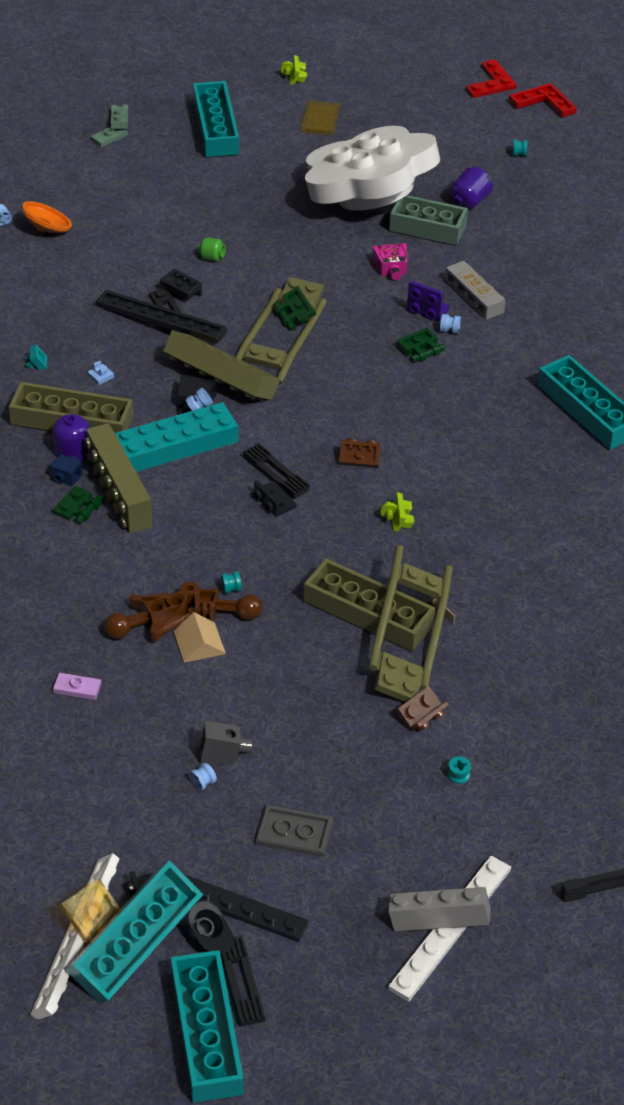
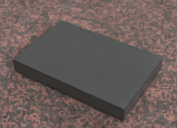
(294, 830)

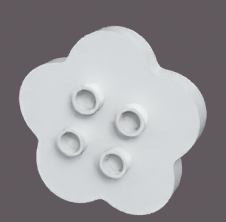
(370, 168)

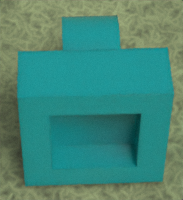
(36, 358)

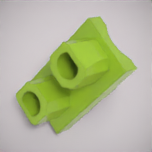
(295, 70)
(398, 512)

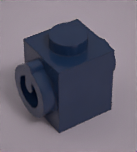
(66, 469)

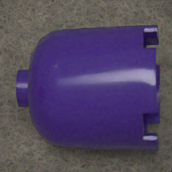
(470, 188)
(69, 436)

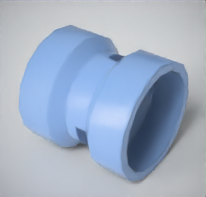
(450, 324)
(199, 400)

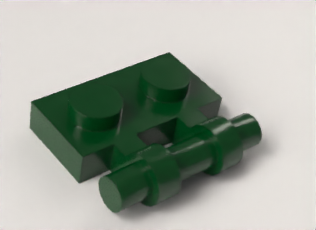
(299, 305)
(417, 341)
(74, 501)

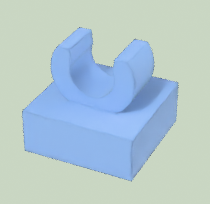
(100, 373)

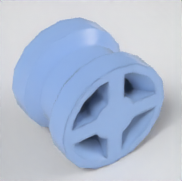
(5, 216)
(202, 776)

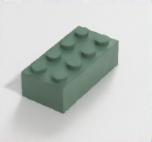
(428, 219)

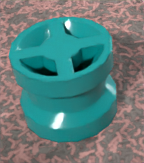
(520, 148)
(231, 582)
(455, 774)

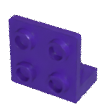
(426, 301)

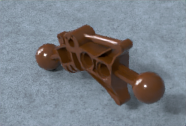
(168, 611)

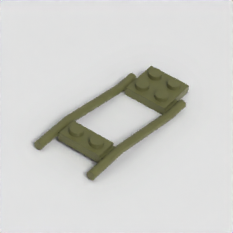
(273, 357)
(395, 675)

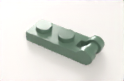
(119, 116)

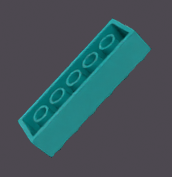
(216, 118)
(585, 399)
(179, 436)
(134, 932)
(207, 1026)

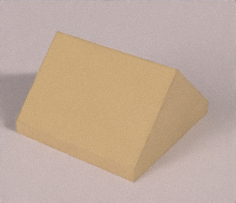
(198, 638)

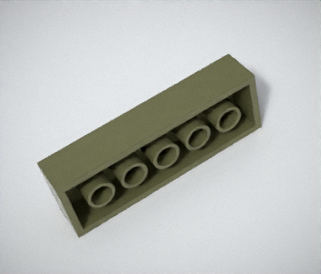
(221, 366)
(43, 405)
(118, 478)
(361, 603)

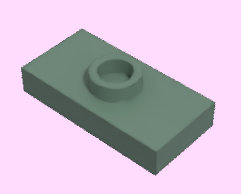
(108, 136)

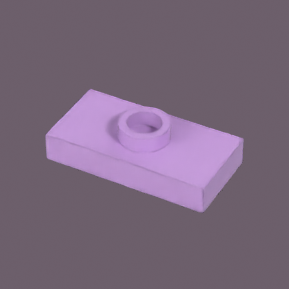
(77, 686)

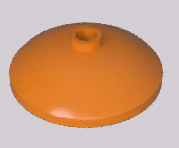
(45, 217)

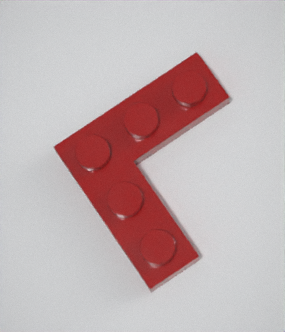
(500, 81)
(544, 93)

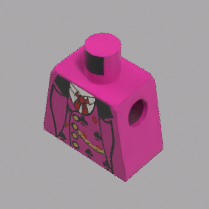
(391, 259)

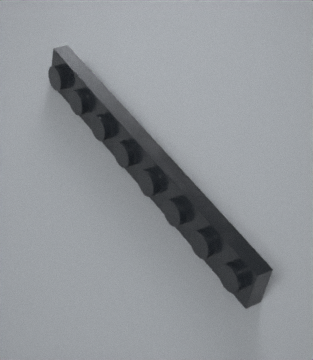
(161, 316)

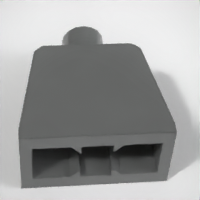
(221, 743)

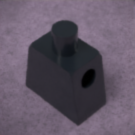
(189, 386)

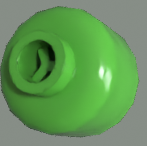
(212, 249)

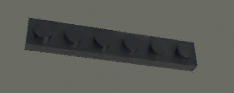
(252, 911)

